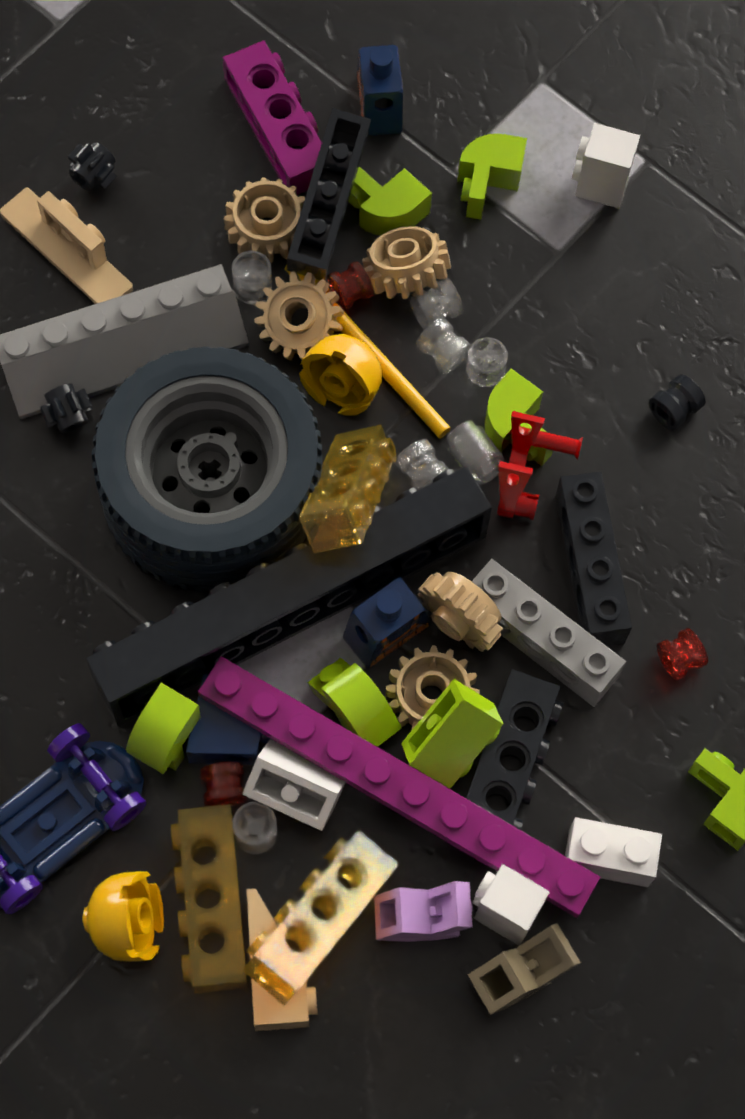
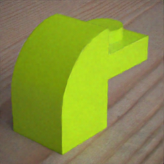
(492, 162)
(393, 206)
(510, 395)
(355, 701)
(163, 729)
(729, 815)

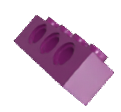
(259, 67)

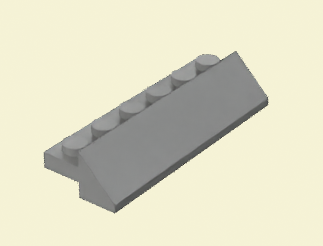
(115, 337)

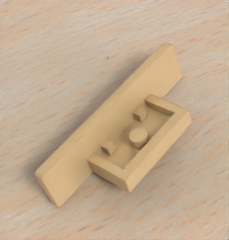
(67, 243)

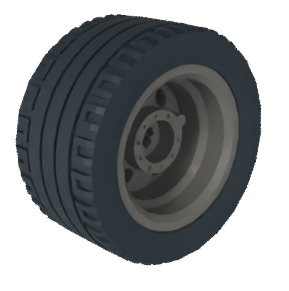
(183, 401)

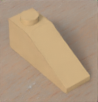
(267, 1011)

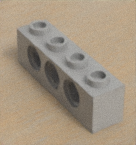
(550, 635)

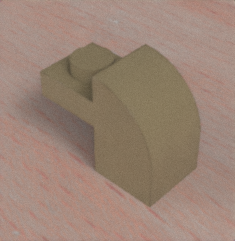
(524, 969)

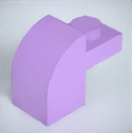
(423, 913)

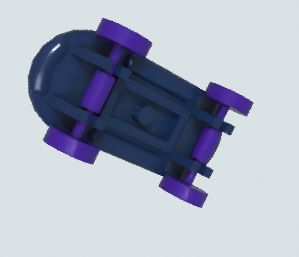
(64, 812)

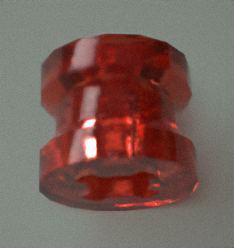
(350, 285)
(682, 654)
(223, 784)

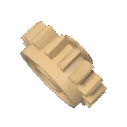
(262, 201)
(406, 261)
(282, 305)
(461, 609)
(419, 672)

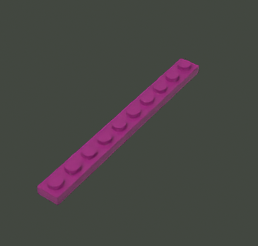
(396, 784)

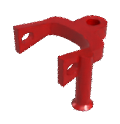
(514, 475)

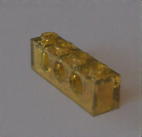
(348, 489)
(211, 828)
(284, 970)

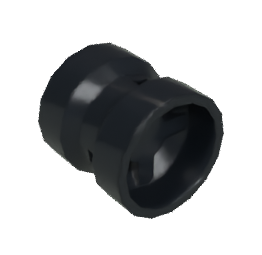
(675, 403)

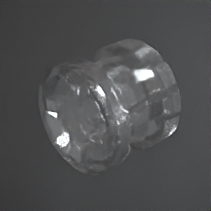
(488, 352)

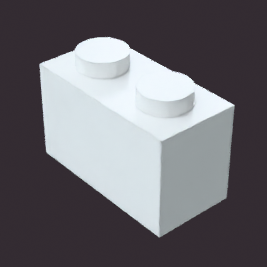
(604, 164)
(293, 785)
(614, 851)
(508, 903)

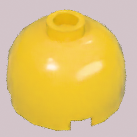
(342, 372)
(124, 917)

